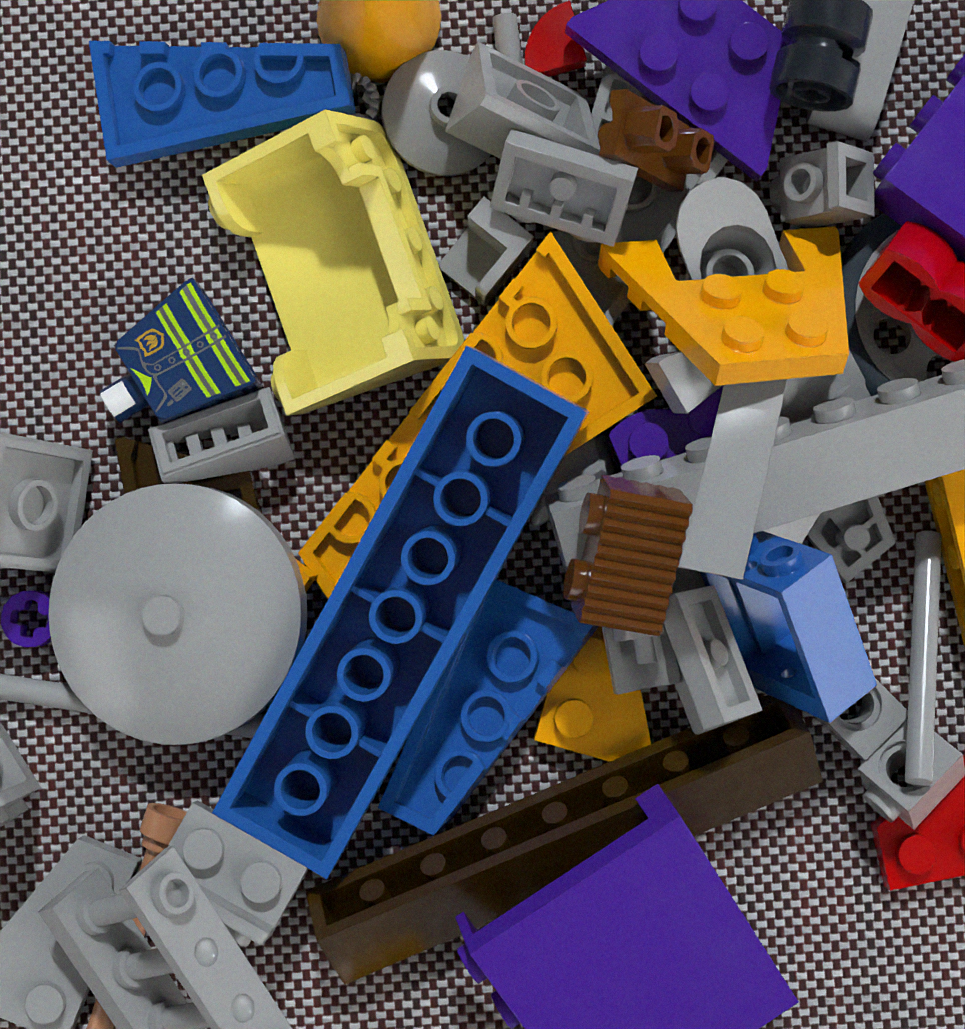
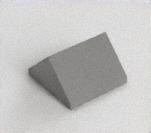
(507, 95)

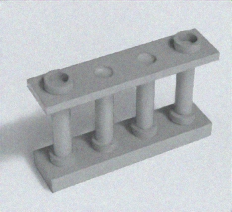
(190, 942)

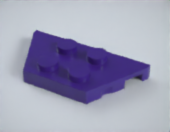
(698, 60)

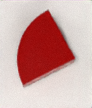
(550, 48)

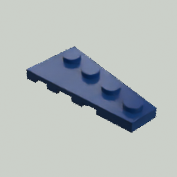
(190, 98)
(481, 703)

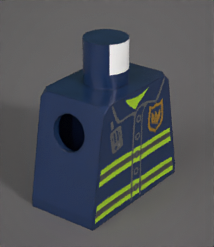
(179, 360)

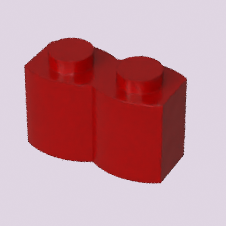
(923, 285)

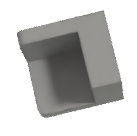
(486, 252)

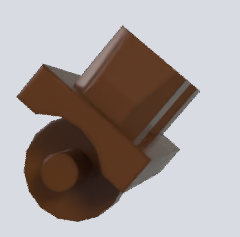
(654, 141)

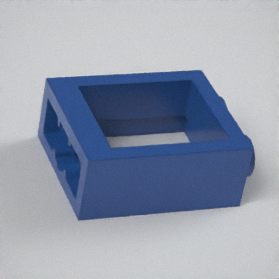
(796, 622)

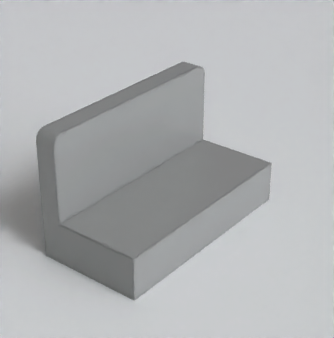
(710, 666)

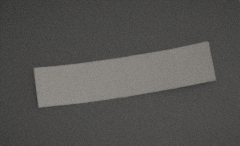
(733, 479)

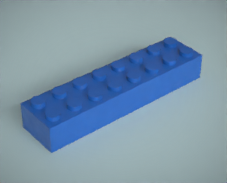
(400, 610)

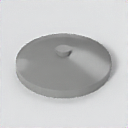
(177, 613)

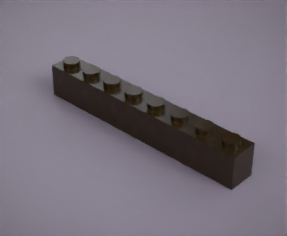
(511, 853)

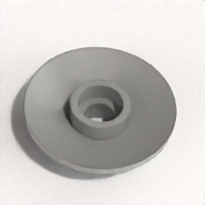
(413, 117)

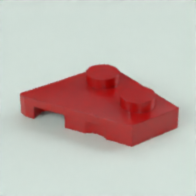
(930, 850)

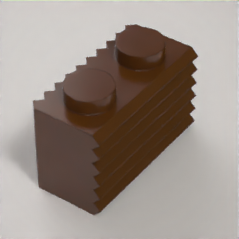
(628, 555)

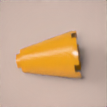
(379, 32)

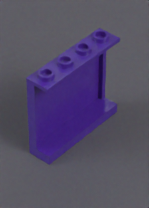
(630, 942)

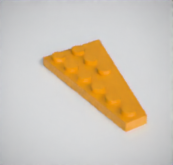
(543, 329)

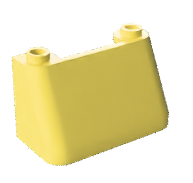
(339, 258)

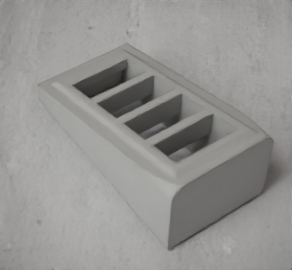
(243, 454)

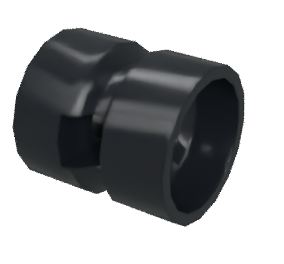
(819, 62)

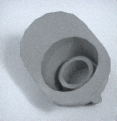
(726, 231)

